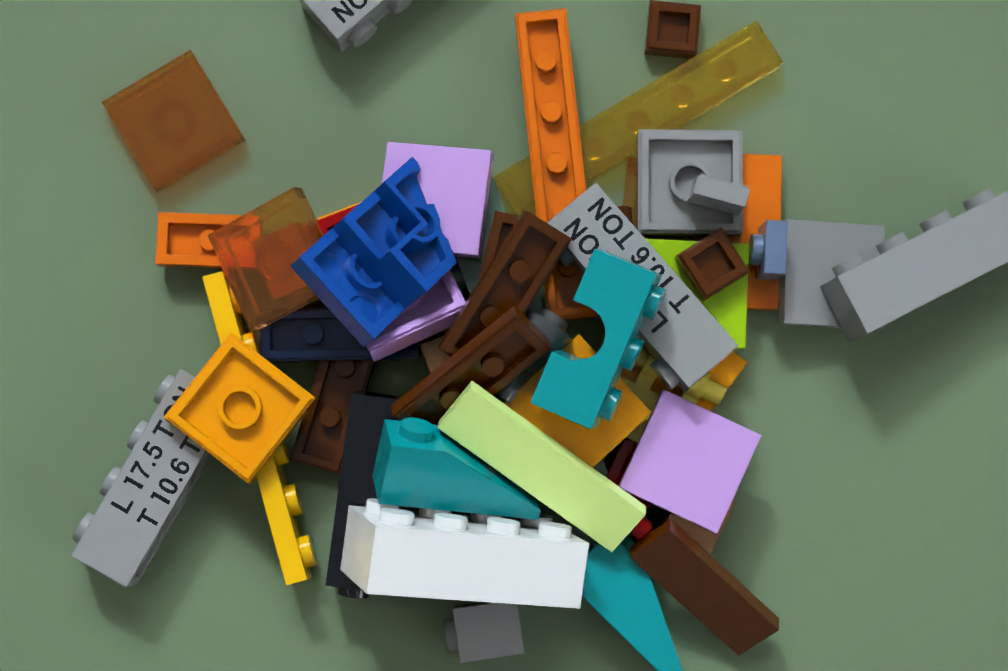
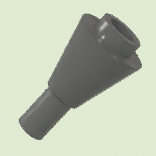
(554, 329)

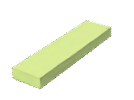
(541, 466)

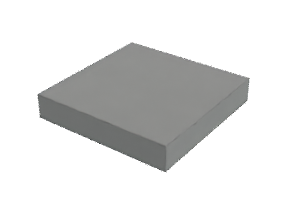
(665, 172)
(811, 255)

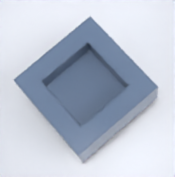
(769, 250)

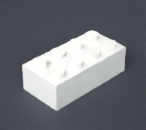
(463, 556)

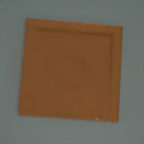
(173, 121)
(258, 257)

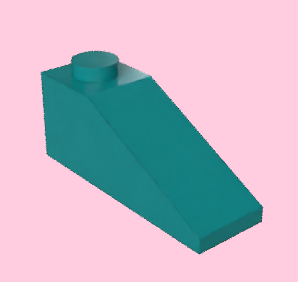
(432, 471)
(629, 603)

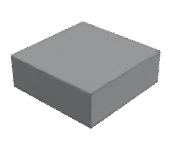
(718, 194)

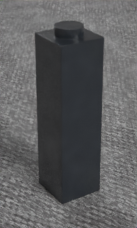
(356, 482)

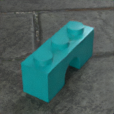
(623, 297)

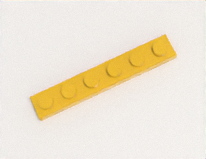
(280, 500)

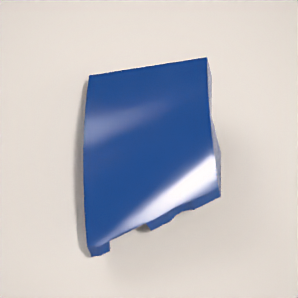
(379, 256)

